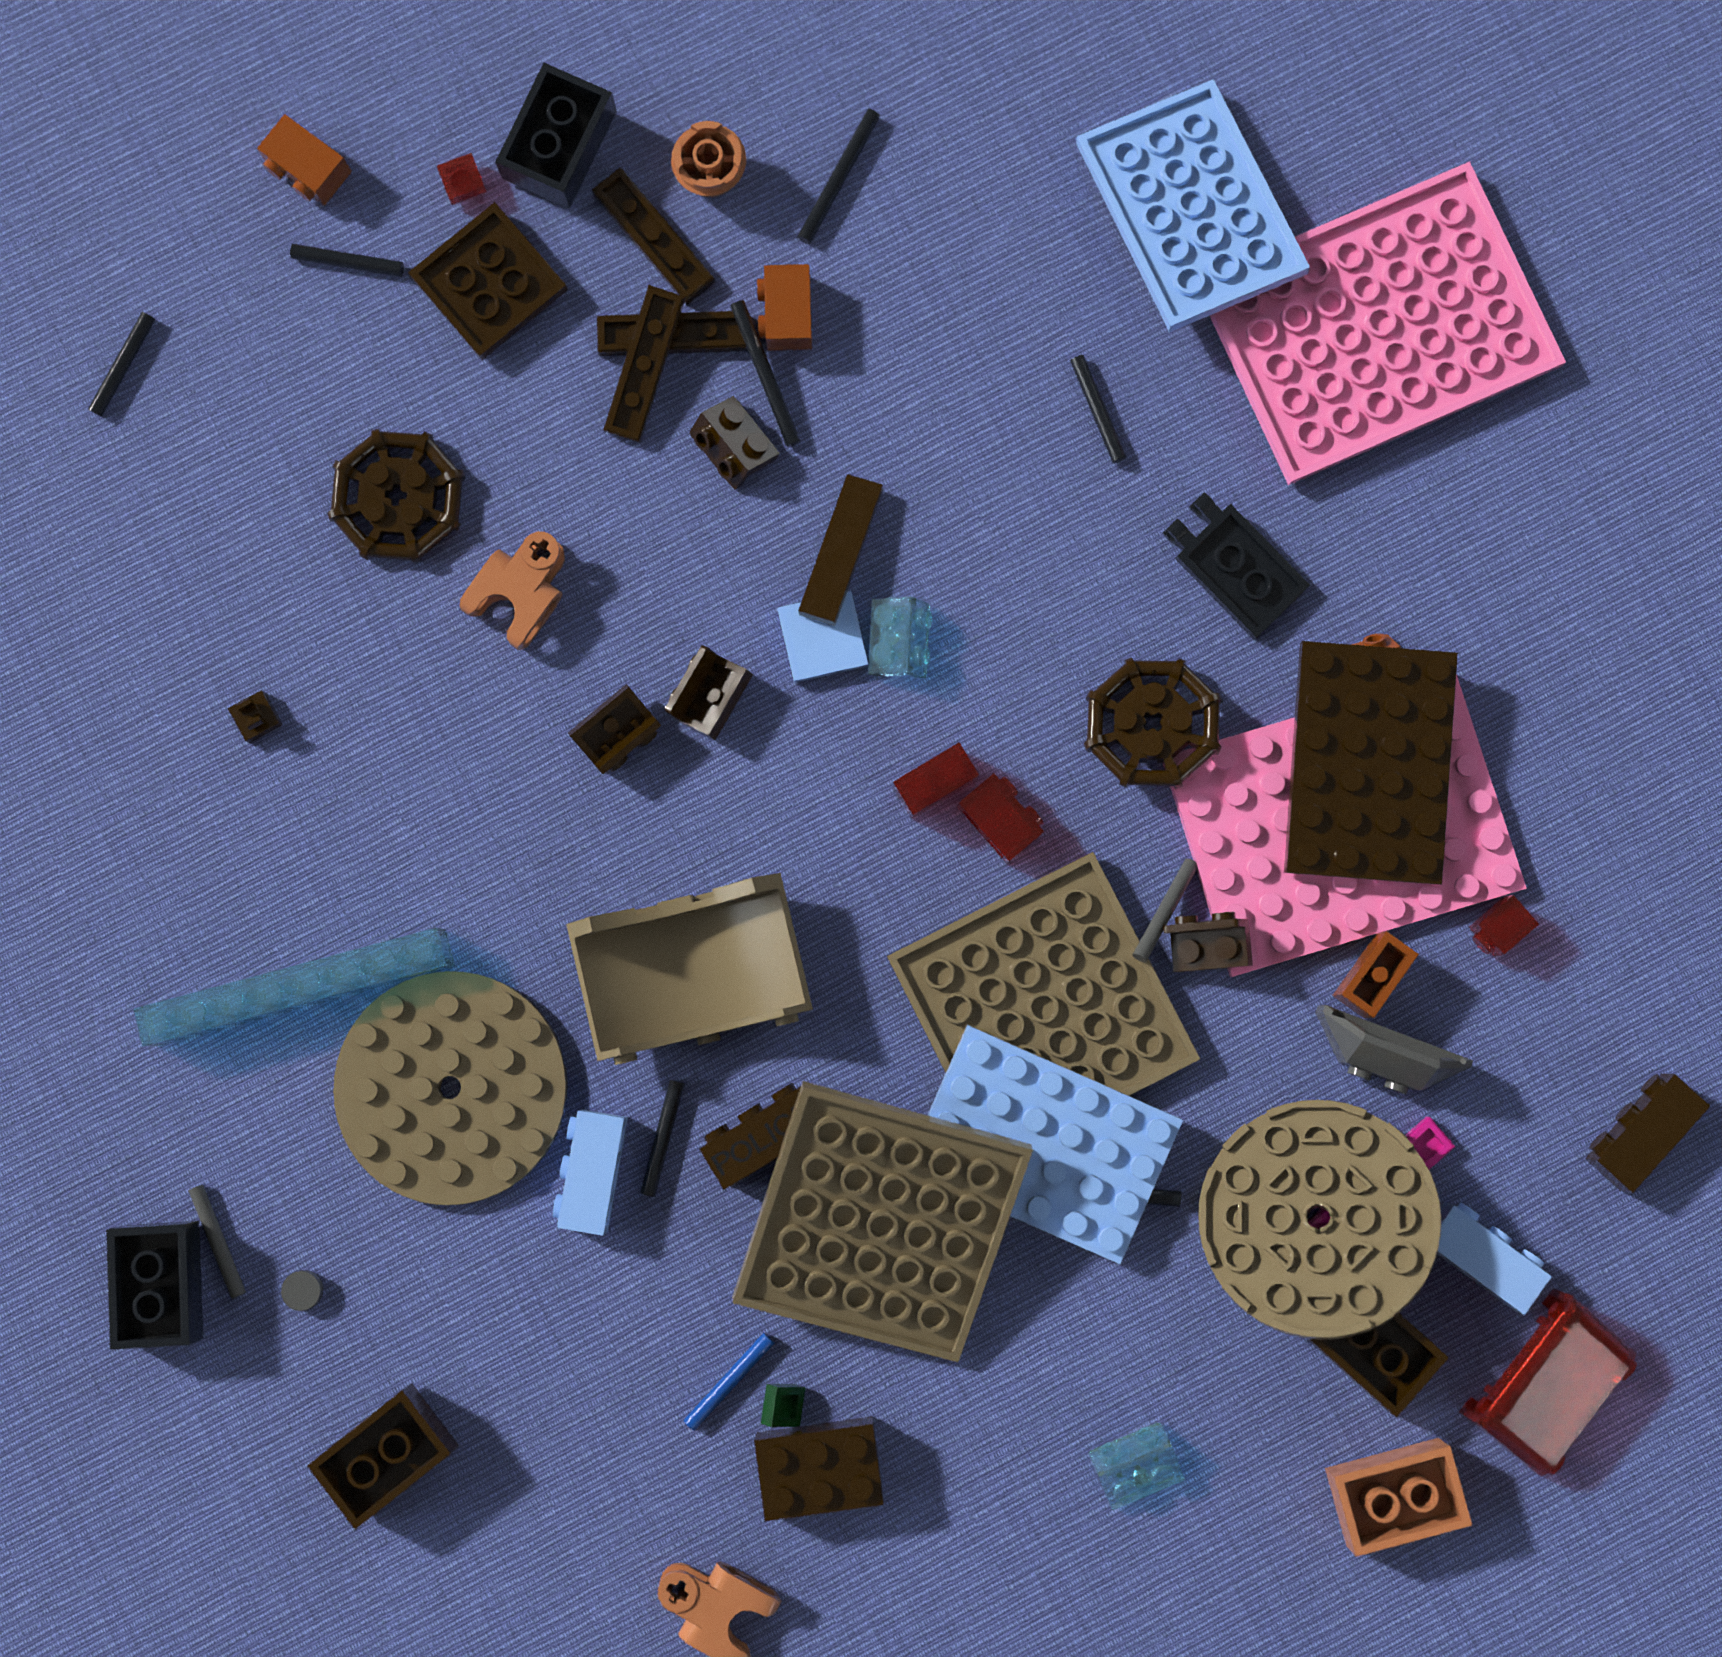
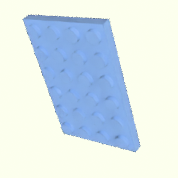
(1192, 205)
(1090, 1143)

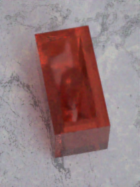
(935, 780)
(1001, 818)

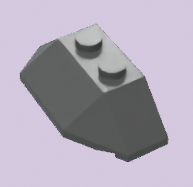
(1387, 1053)

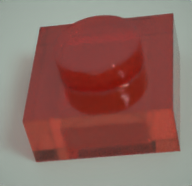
(461, 178)

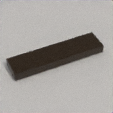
(653, 235)
(694, 333)
(644, 363)
(840, 550)

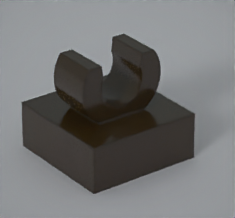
(255, 716)

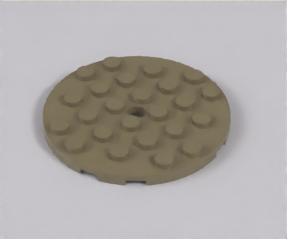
(393, 1097)
(1330, 1277)

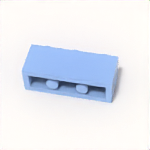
(590, 1172)
(1490, 1259)

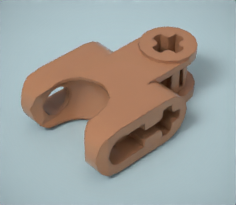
(522, 581)
(712, 1603)

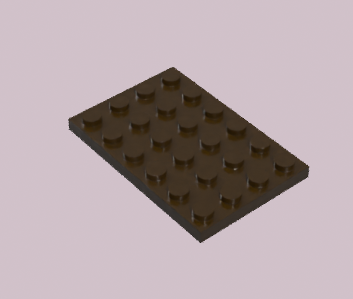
(1370, 762)

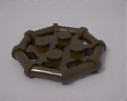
(411, 512)
(1153, 744)

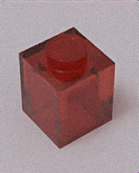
(1502, 926)

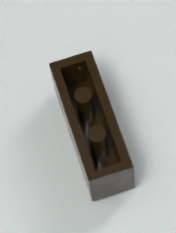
(1646, 1131)

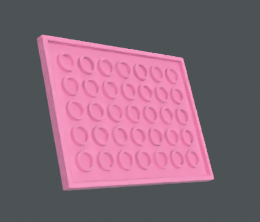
(1391, 328)
(1237, 836)

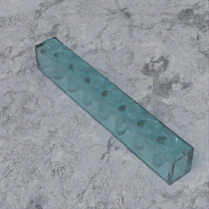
(293, 987)

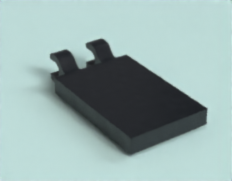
(1236, 566)

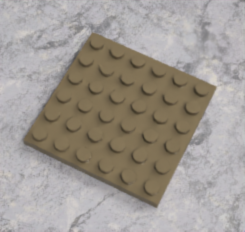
(1052, 978)
(881, 1222)

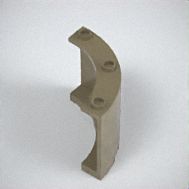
(689, 968)

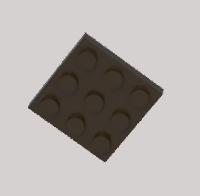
(488, 281)

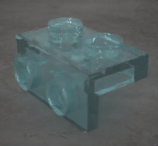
(899, 637)
(1136, 1465)

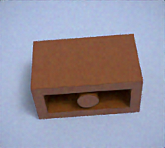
(303, 160)
(787, 307)
(1375, 975)

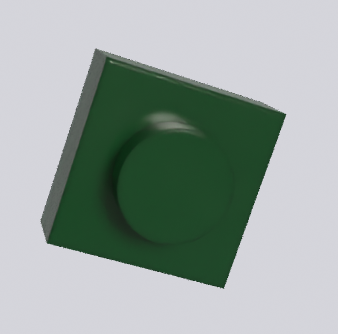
(783, 1405)

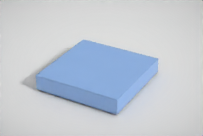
(821, 648)

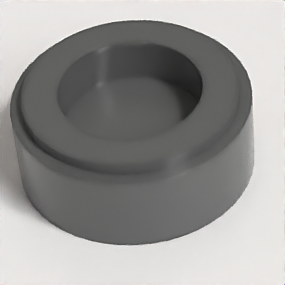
(302, 1290)

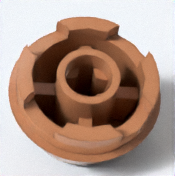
(708, 159)

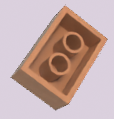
(1398, 1496)

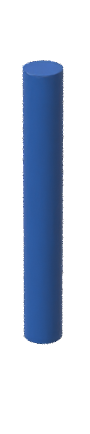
(728, 1381)

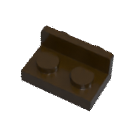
(1210, 944)

